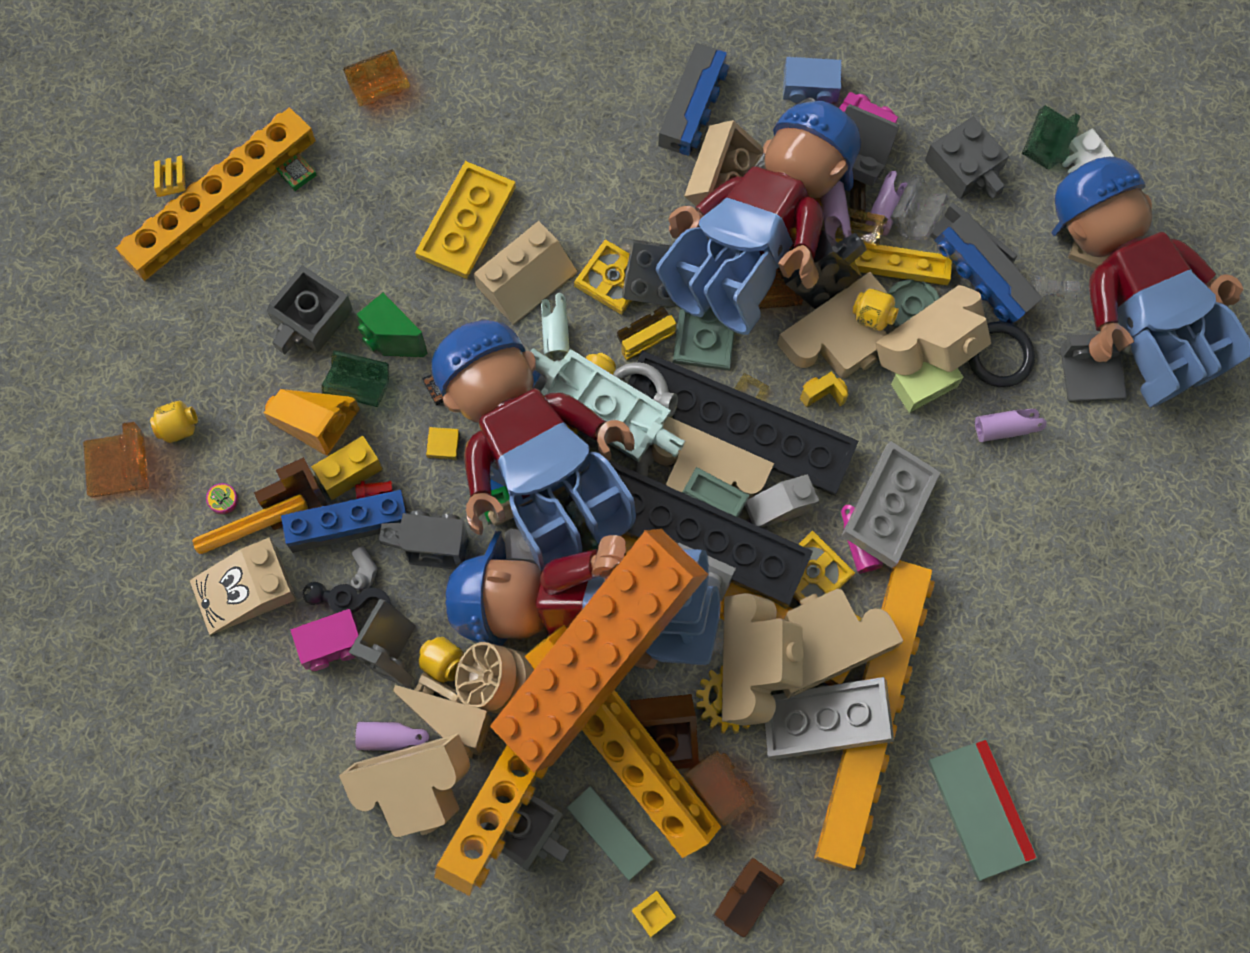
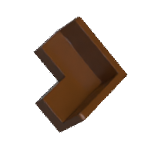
(294, 480)
(748, 897)

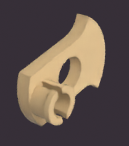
(429, 686)

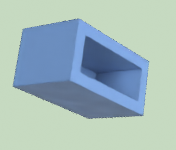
(812, 79)

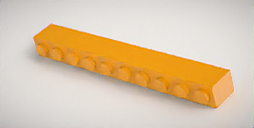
(860, 766)

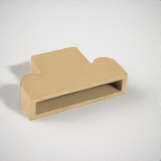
(834, 333)
(940, 334)
(713, 456)
(836, 639)
(757, 658)
(410, 784)

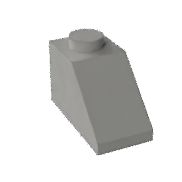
(782, 502)

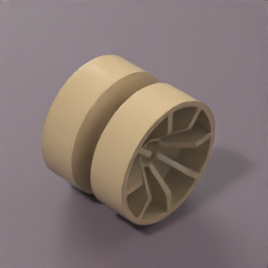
(490, 676)

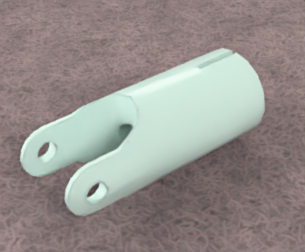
(555, 328)

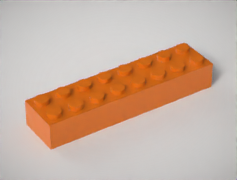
(598, 649)

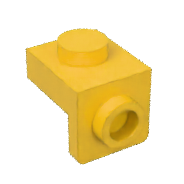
(818, 388)

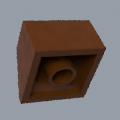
(671, 725)

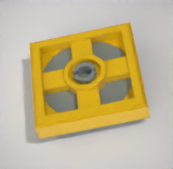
(605, 276)
(824, 570)

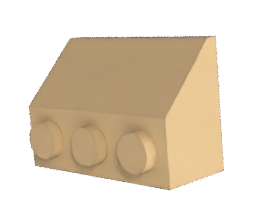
(724, 155)
(525, 273)

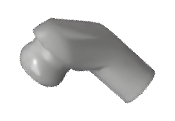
(367, 569)

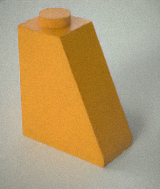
(311, 416)

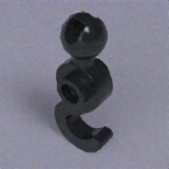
(342, 596)

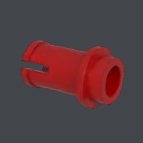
(371, 489)

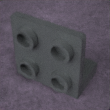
(877, 142)
(641, 277)
(1089, 378)
(383, 642)

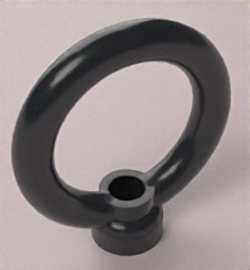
(1028, 357)

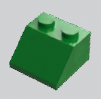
(390, 330)

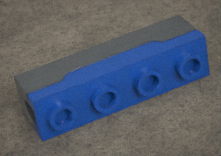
(692, 99)
(987, 269)
(342, 521)

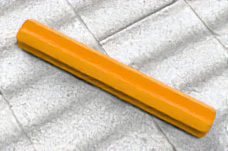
(248, 524)

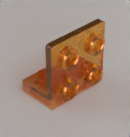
(116, 463)

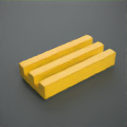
(168, 168)
(648, 337)

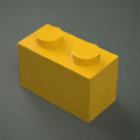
(347, 467)

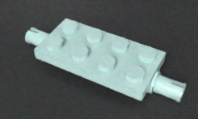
(610, 400)

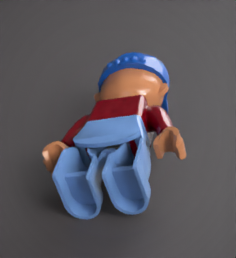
(759, 219)
(1150, 285)
(525, 433)
(515, 599)

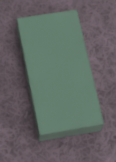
(715, 492)

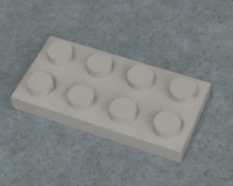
(891, 504)
(830, 719)

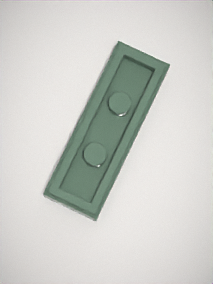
(609, 833)

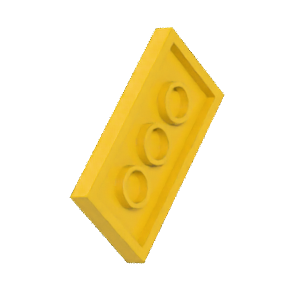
(465, 219)

